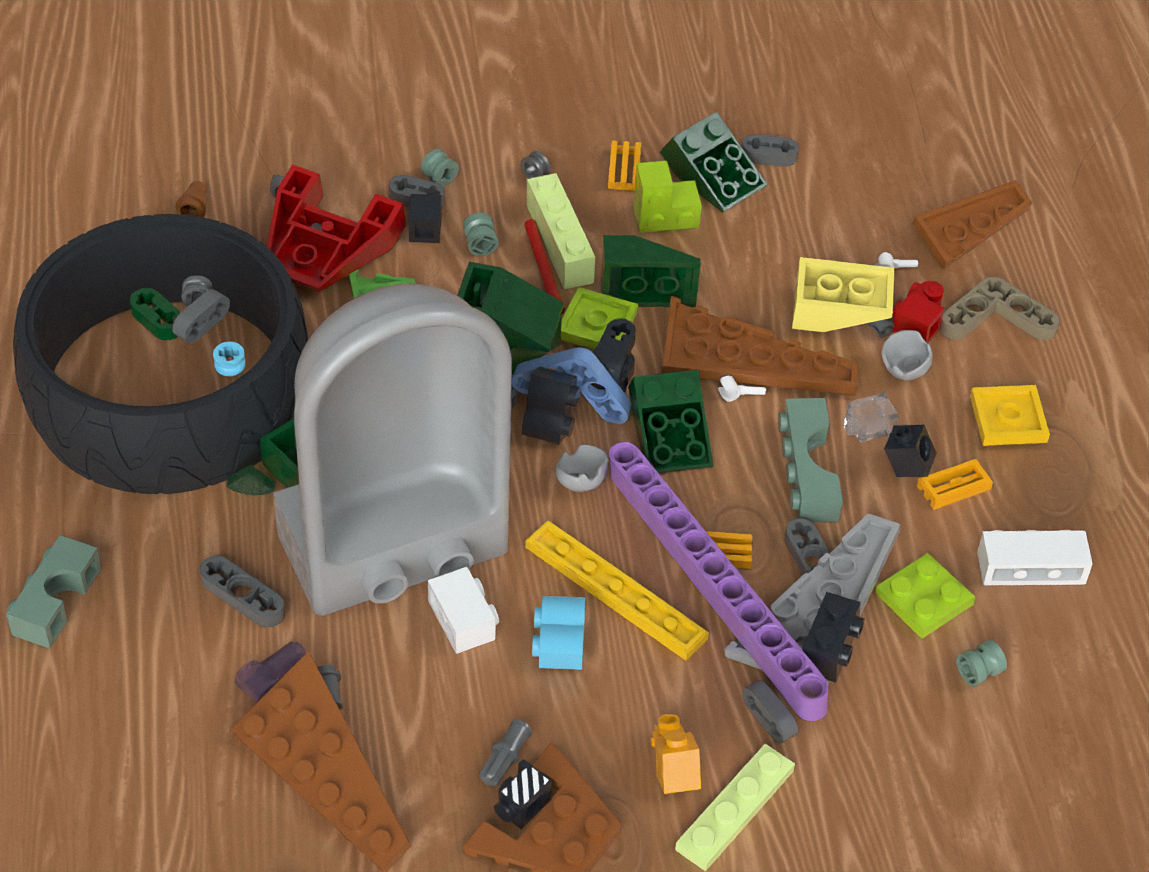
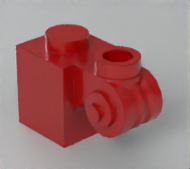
(920, 310)

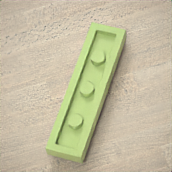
(734, 807)

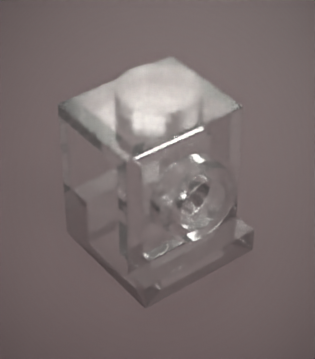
(870, 417)

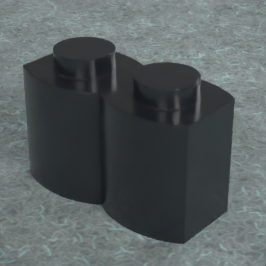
(550, 405)

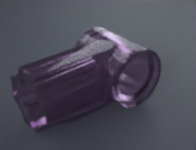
(258, 678)

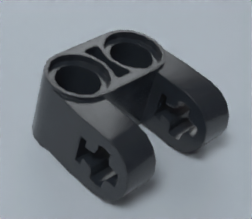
(617, 354)

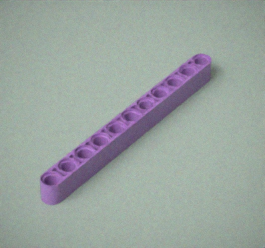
(720, 583)

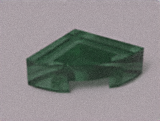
(250, 482)

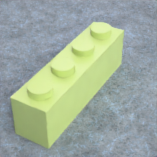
(560, 231)

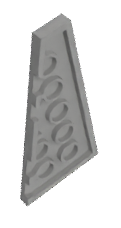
(847, 572)

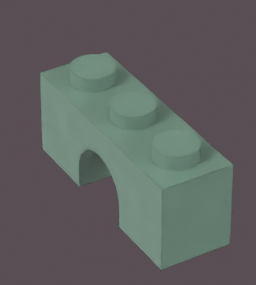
(64, 567)

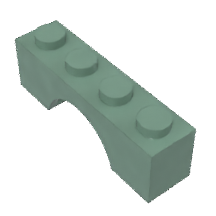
(815, 491)

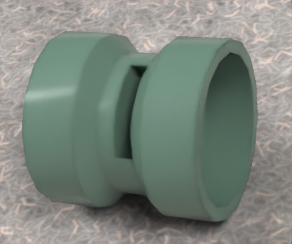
(480, 234)
(984, 661)

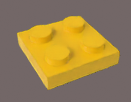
(1009, 415)

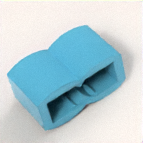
(561, 632)

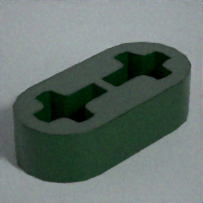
(151, 318)

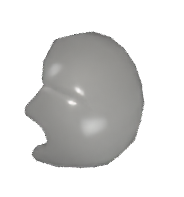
(907, 355)
(583, 469)

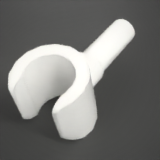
(886, 260)
(731, 391)

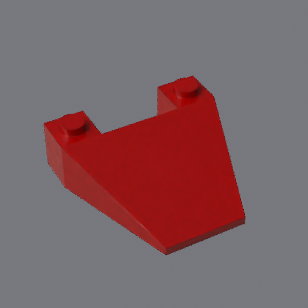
(326, 256)

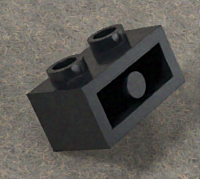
(832, 634)

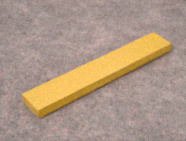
(617, 590)

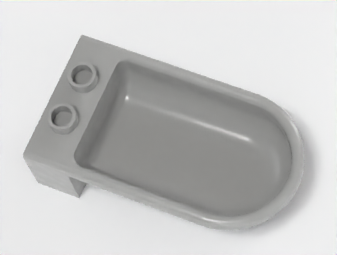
(397, 447)

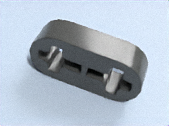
(770, 150)
(403, 186)
(201, 316)
(770, 711)

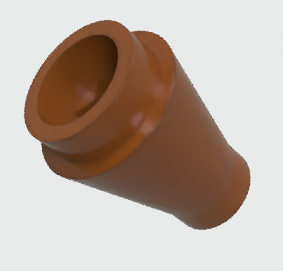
(193, 200)

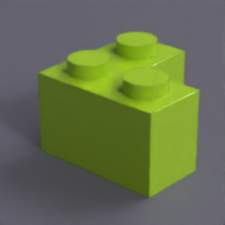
(664, 203)

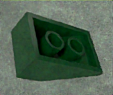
(648, 272)

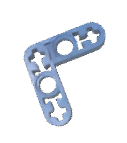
(609, 403)

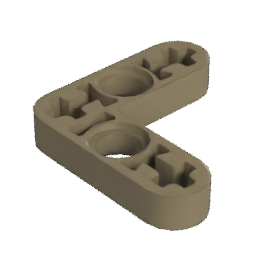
(998, 296)

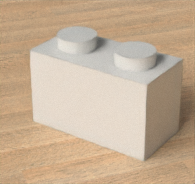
(462, 609)

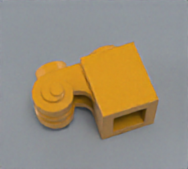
(675, 756)

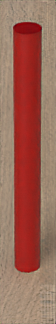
(542, 259)

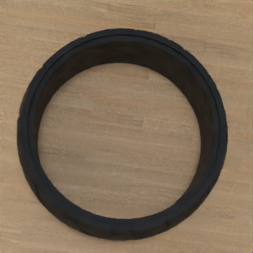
(172, 444)

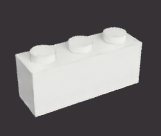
(1034, 557)

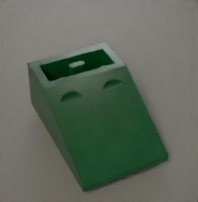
(715, 162)
(519, 309)
(671, 420)

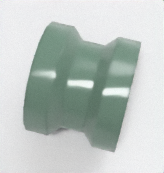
(439, 167)

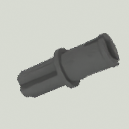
(505, 752)

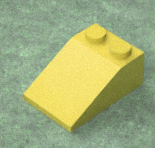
(841, 294)

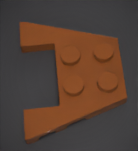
(564, 836)

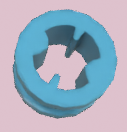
(231, 367)

